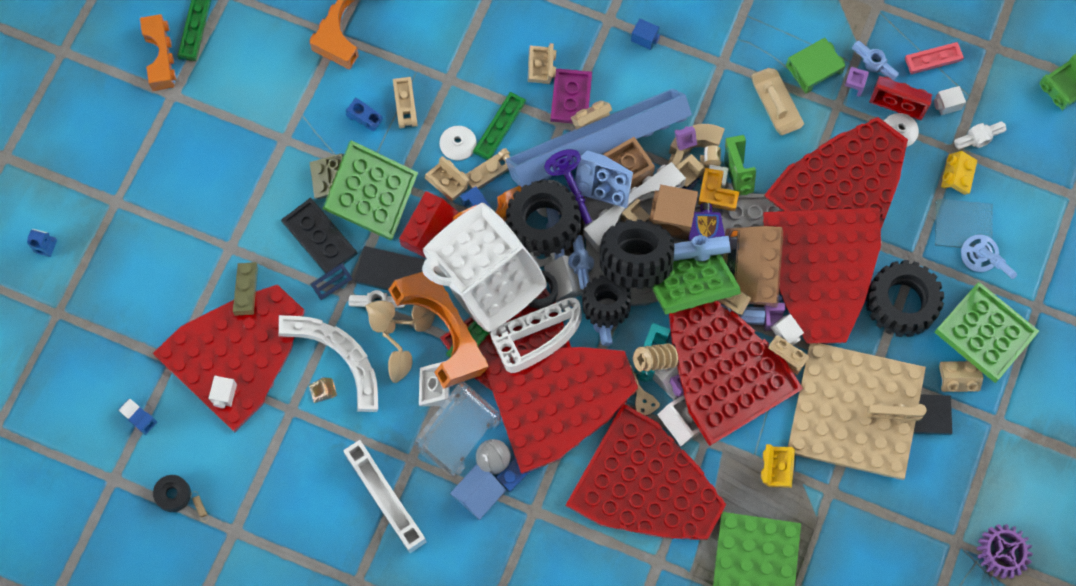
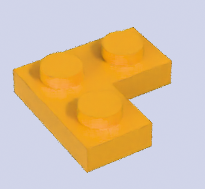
(713, 193)

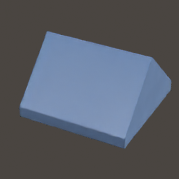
(478, 491)

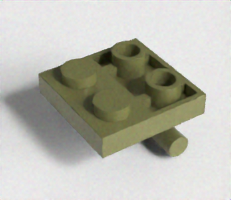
(323, 174)

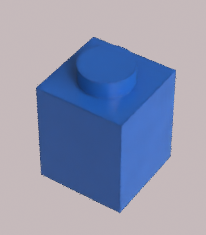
(645, 34)

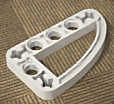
(548, 348)

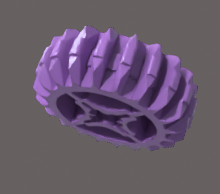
(1009, 558)

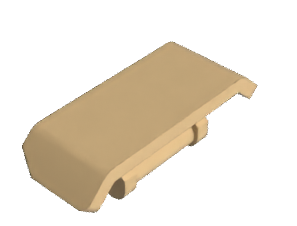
(777, 101)

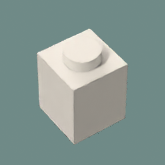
(949, 100)
(787, 329)
(222, 392)

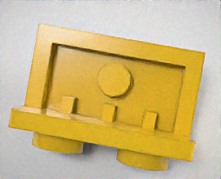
(959, 172)
(778, 466)

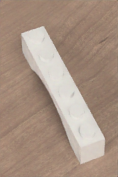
(665, 175)
(384, 496)

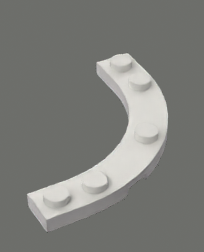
(345, 346)

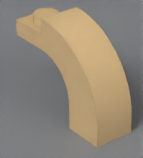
(706, 136)

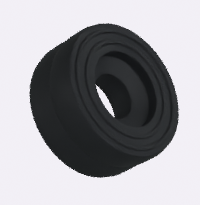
(166, 483)

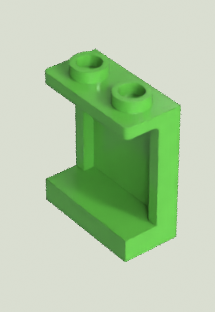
(815, 64)
(1061, 84)
(741, 178)

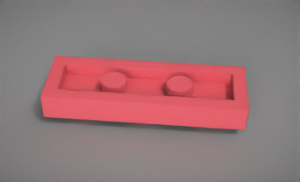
(934, 58)

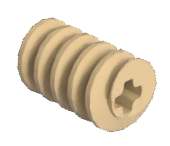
(655, 357)

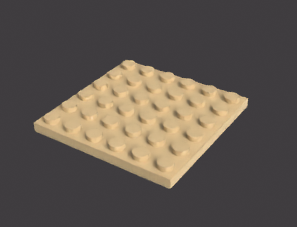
(834, 407)

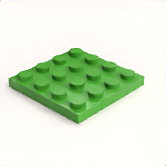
(370, 190)
(696, 284)
(986, 332)
(756, 551)

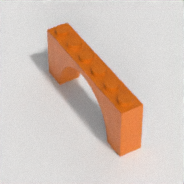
(329, 39)
(466, 357)

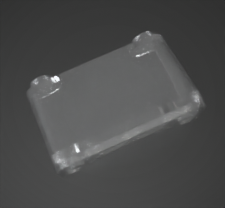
(456, 429)

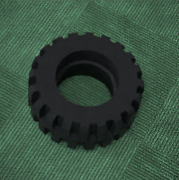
(544, 196)
(632, 269)
(915, 278)

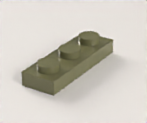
(245, 288)

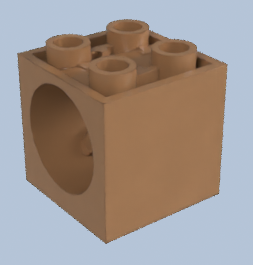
(634, 158)
(674, 210)

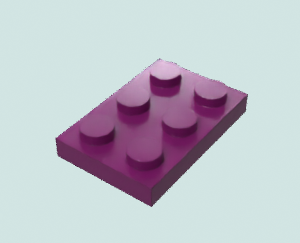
(570, 94)

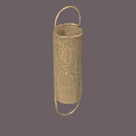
(199, 506)

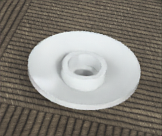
(910, 126)
(460, 150)

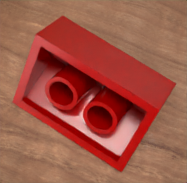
(901, 98)
(426, 222)

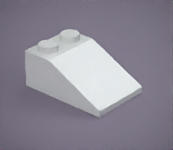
(679, 421)

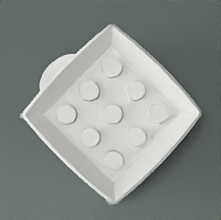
(484, 267)

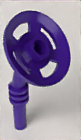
(565, 168)

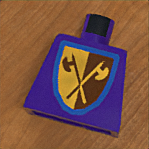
(706, 223)

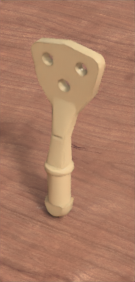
(640, 395)

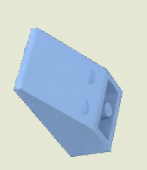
(603, 179)

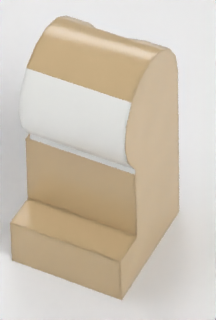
(711, 156)

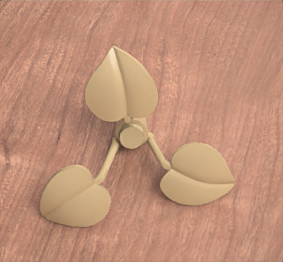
(381, 320)

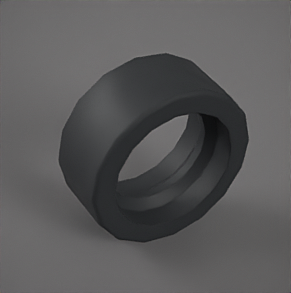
(542, 303)

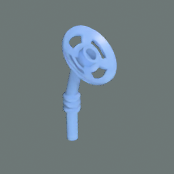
(983, 254)

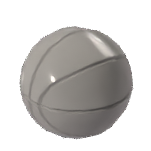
(493, 456)

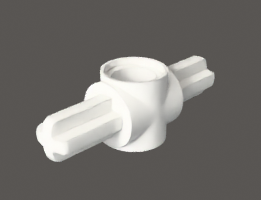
(980, 135)
(362, 300)

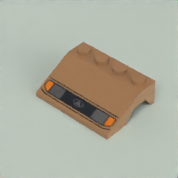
(756, 262)

